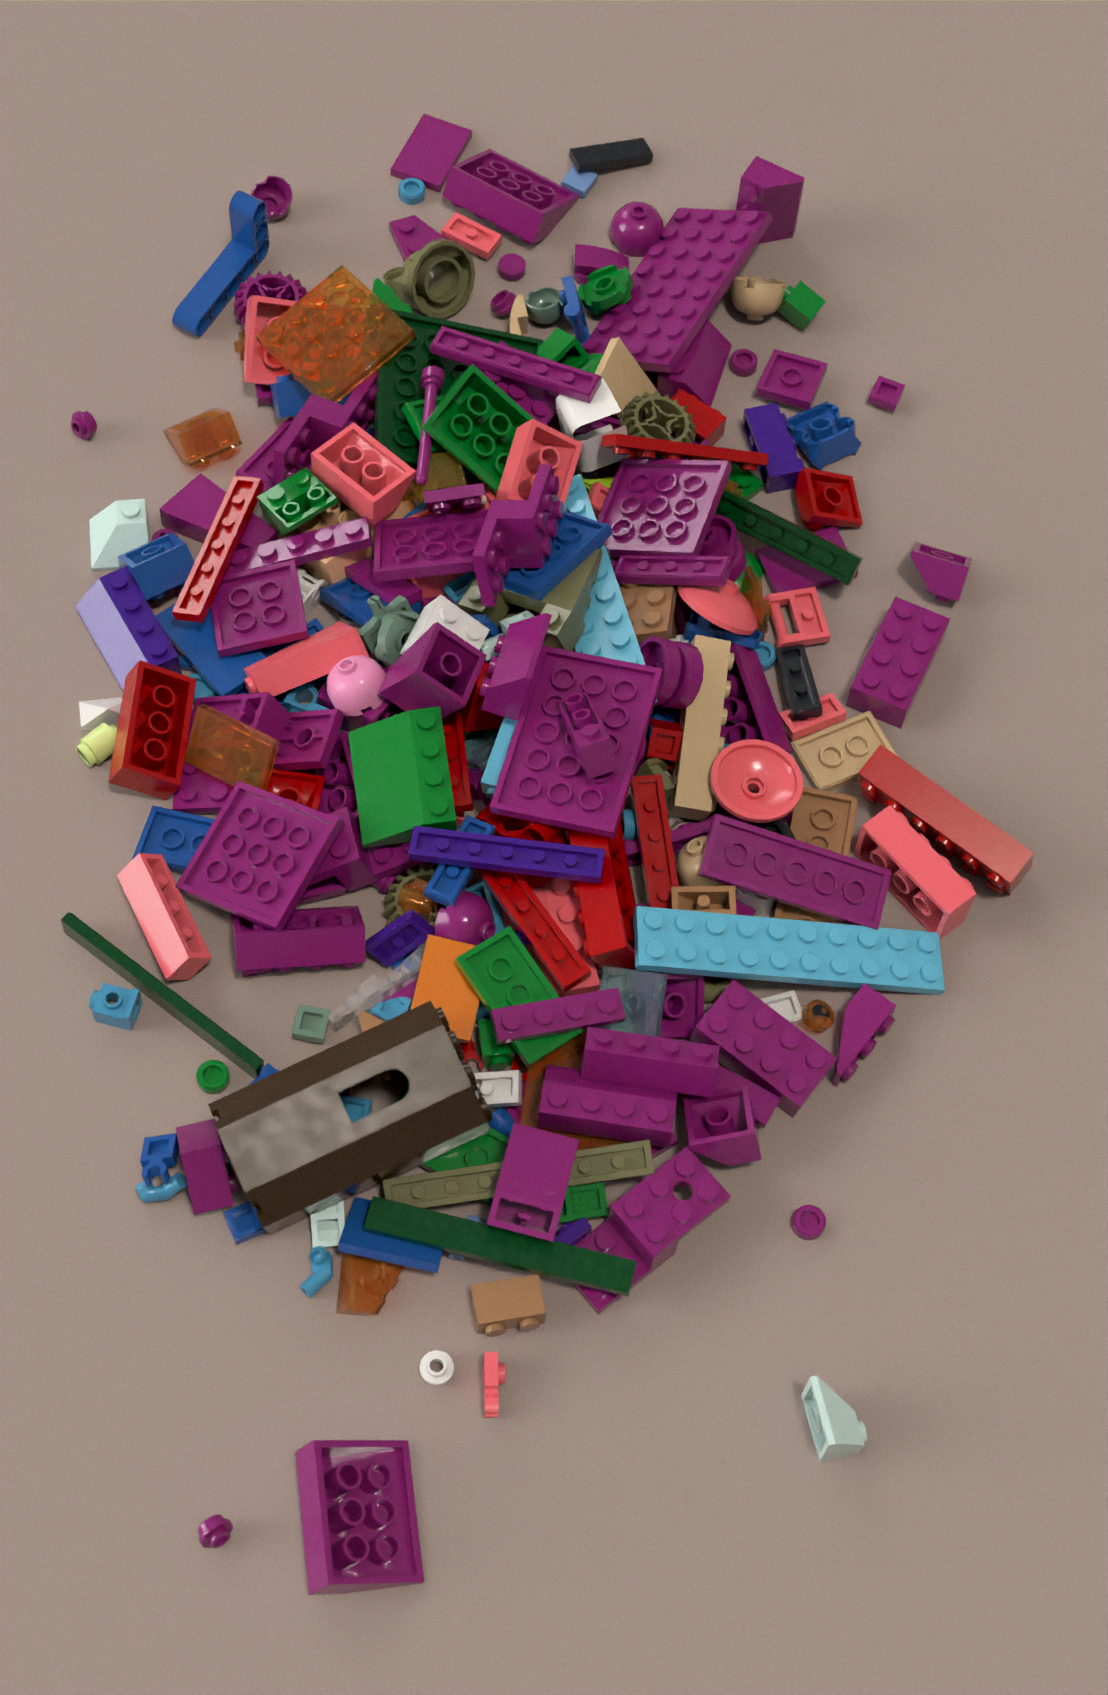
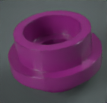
(503, 303)
(83, 424)
(215, 1531)

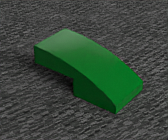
(584, 1201)

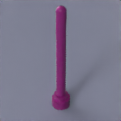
(432, 381)

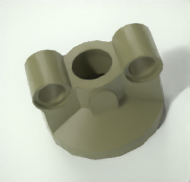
(434, 279)

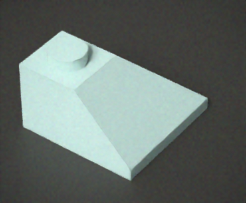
(117, 531)
(832, 1422)

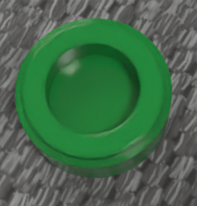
(213, 1077)

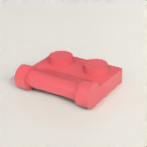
(805, 614)

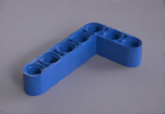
(231, 267)

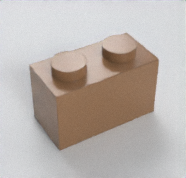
(508, 1305)

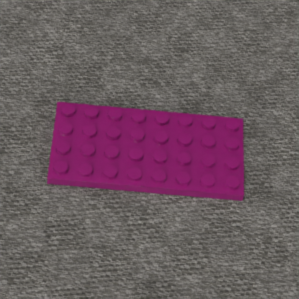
(680, 284)

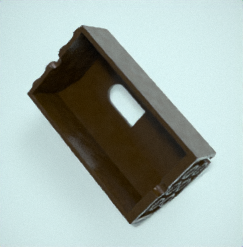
(303, 1151)

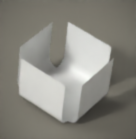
(575, 413)

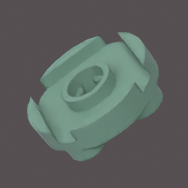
(390, 634)

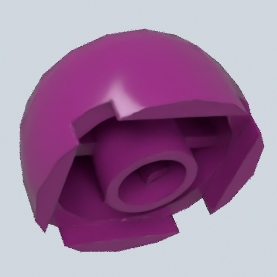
(636, 228)
(467, 921)

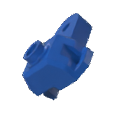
(700, 626)

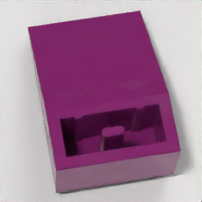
(533, 1182)

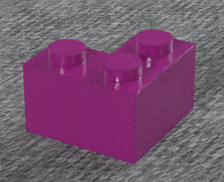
(205, 1167)

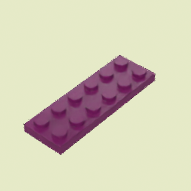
(794, 872)

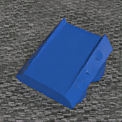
(824, 434)

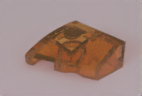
(365, 1284)

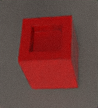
(664, 739)

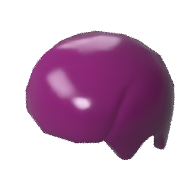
(276, 195)

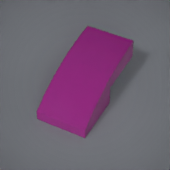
(591, 258)

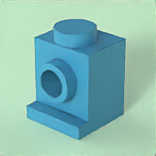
(121, 1014)

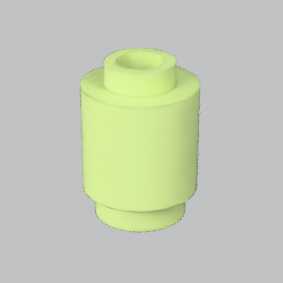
(97, 744)

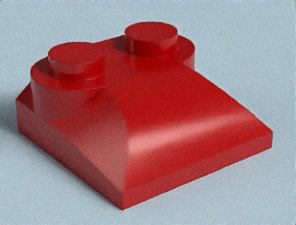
(826, 499)
(297, 787)

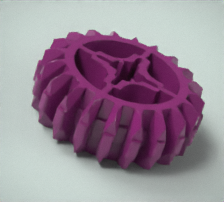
(267, 286)

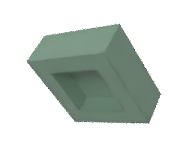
(311, 1024)

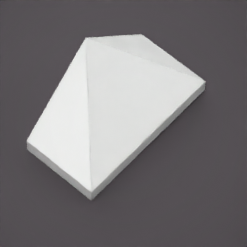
(99, 711)

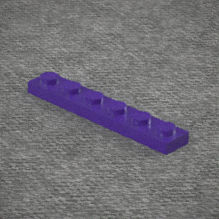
(507, 854)

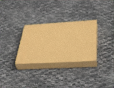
(623, 374)
(840, 751)

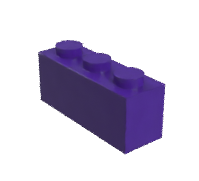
(768, 433)

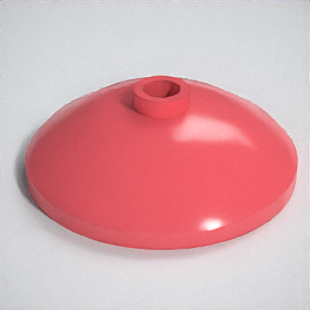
(721, 606)
(761, 768)

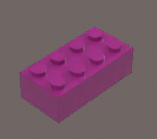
(897, 662)
(764, 1047)

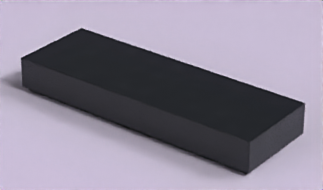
(610, 155)
(798, 682)

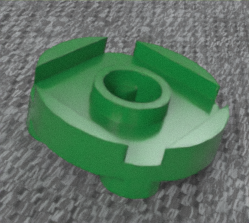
(606, 288)

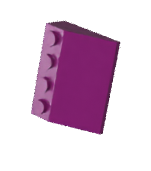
(508, 195)
(358, 1516)

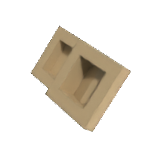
(518, 317)

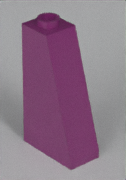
(195, 509)

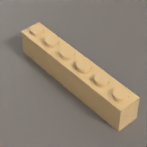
(701, 733)

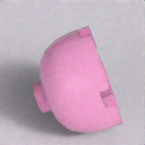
(355, 684)

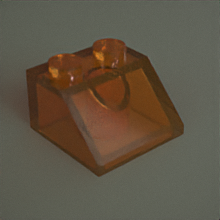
(204, 437)

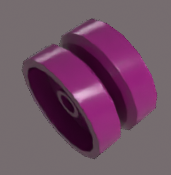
(724, 540)
(681, 670)

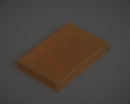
(230, 749)

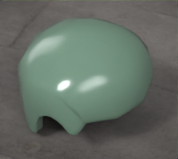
(544, 305)

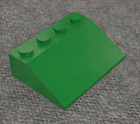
(477, 425)
(402, 777)

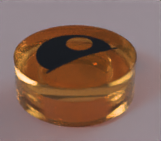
(818, 1016)

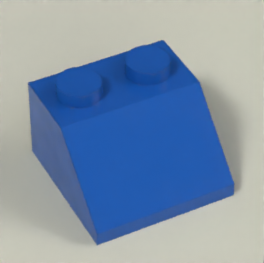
(159, 565)

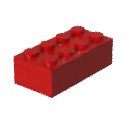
(152, 730)

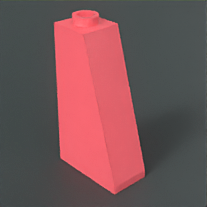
(304, 660)

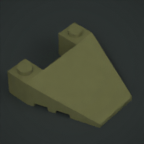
(565, 603)

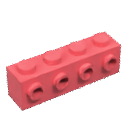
(164, 917)

